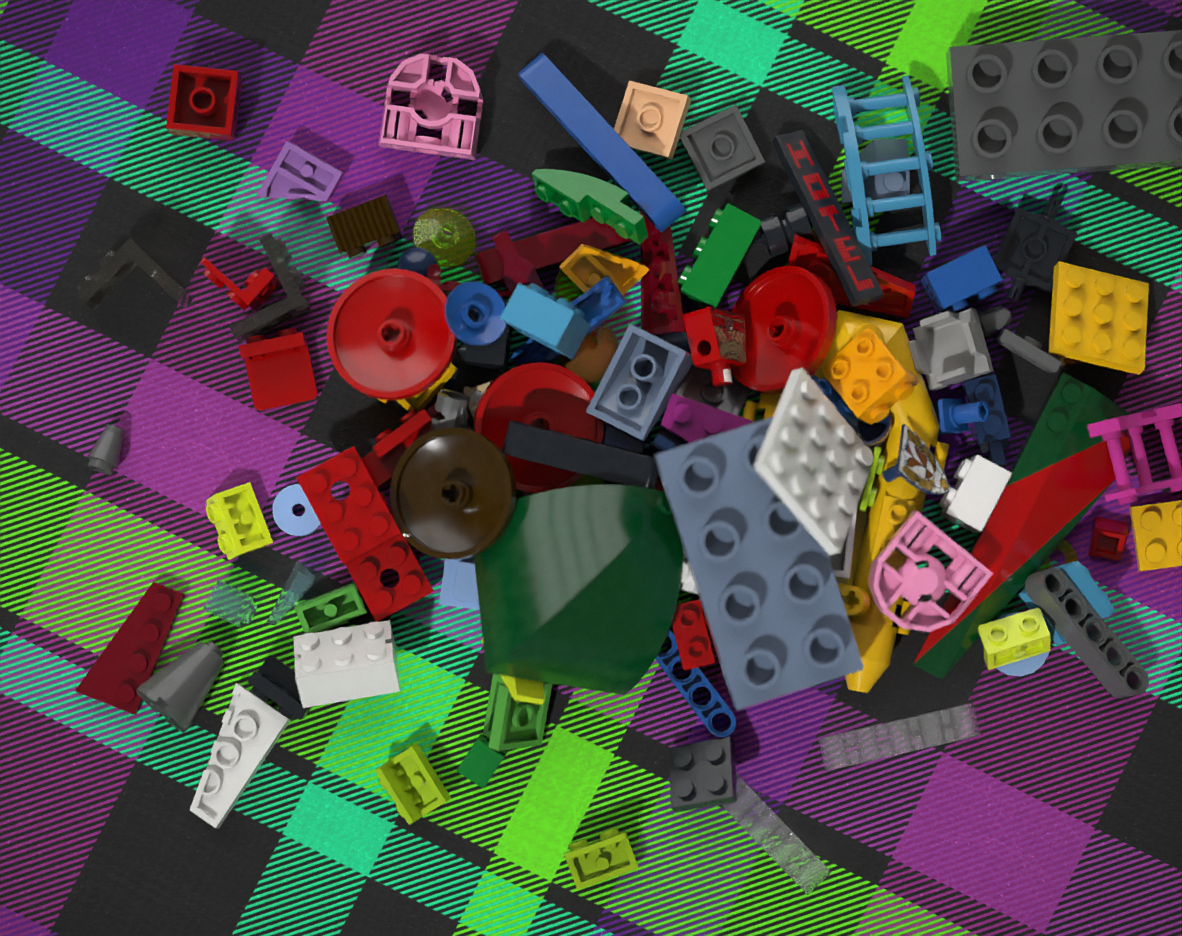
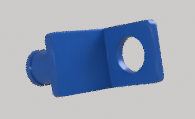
(956, 414)

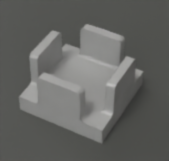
(950, 348)

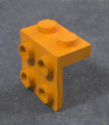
(869, 377)

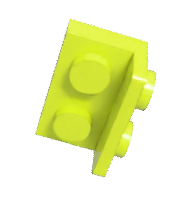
(238, 521)
(1014, 638)

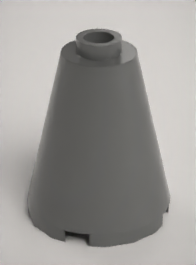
(183, 685)

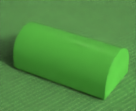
(330, 608)

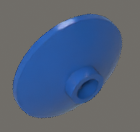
(484, 305)

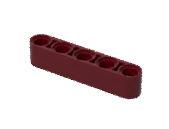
(551, 248)

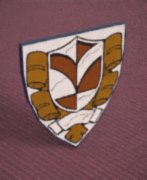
(917, 465)

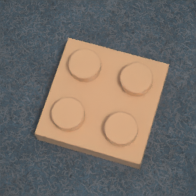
(652, 119)

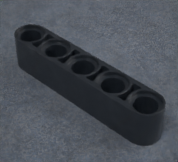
(580, 455)

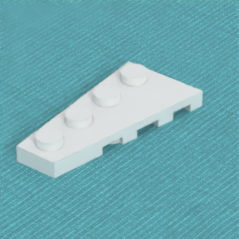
(242, 745)

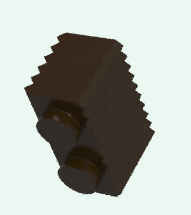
(364, 226)

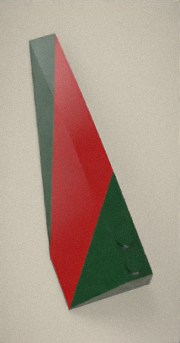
(1048, 493)

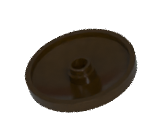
(453, 493)

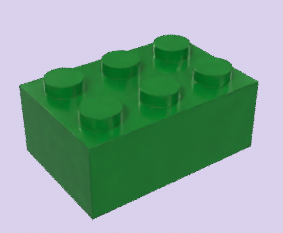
(718, 257)

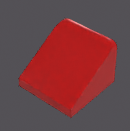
(1107, 538)

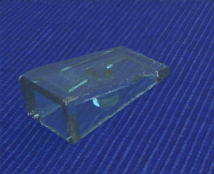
(296, 587)

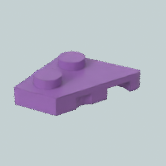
(300, 176)

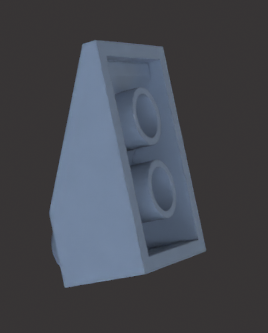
(639, 382)

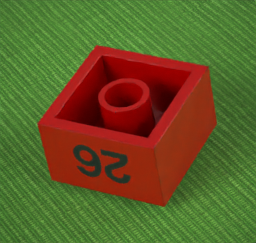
(204, 102)

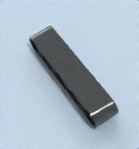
(1073, 626)

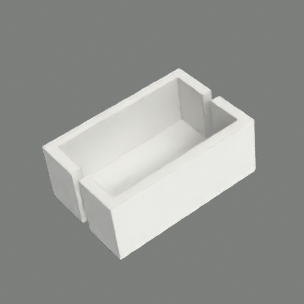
(346, 664)

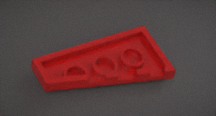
(897, 292)

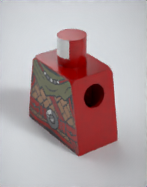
(716, 342)

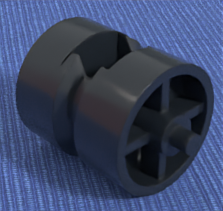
(779, 232)

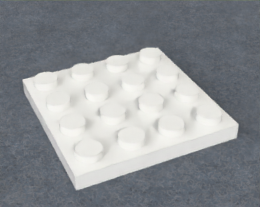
(814, 461)

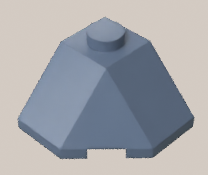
(882, 185)

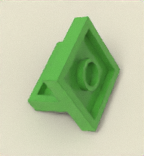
(514, 722)

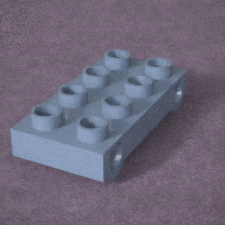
(756, 570)

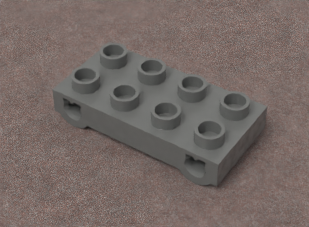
(1066, 105)

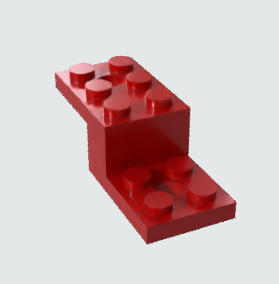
(365, 534)

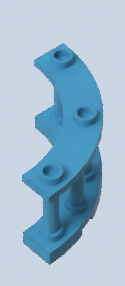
(857, 171)

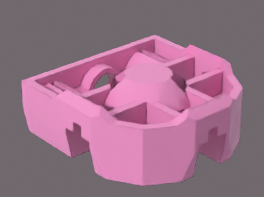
(425, 95)
(962, 577)

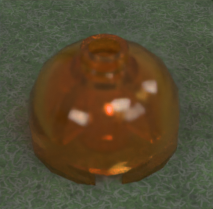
(593, 355)

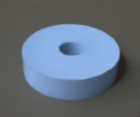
(284, 515)

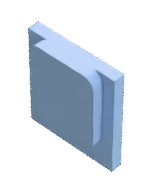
(459, 584)

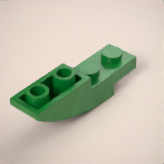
(588, 196)

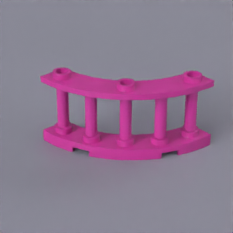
(1132, 427)

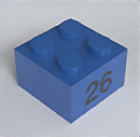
(961, 280)

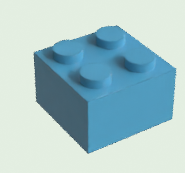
(545, 320)

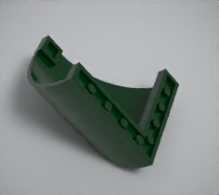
(581, 587)

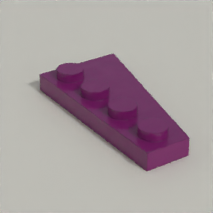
(696, 420)

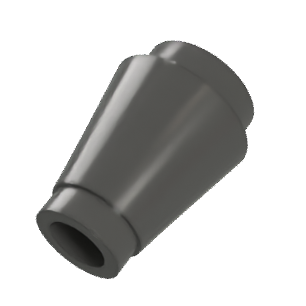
(107, 450)

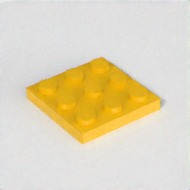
(1098, 318)

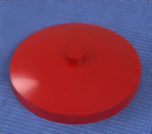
(786, 326)
(391, 334)
(541, 397)

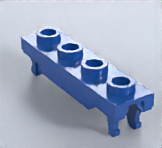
(597, 304)

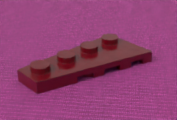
(659, 286)
(133, 650)

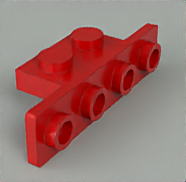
(392, 445)

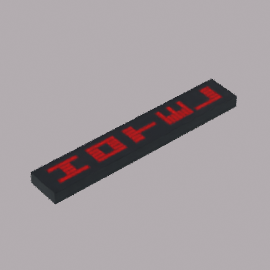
(827, 218)

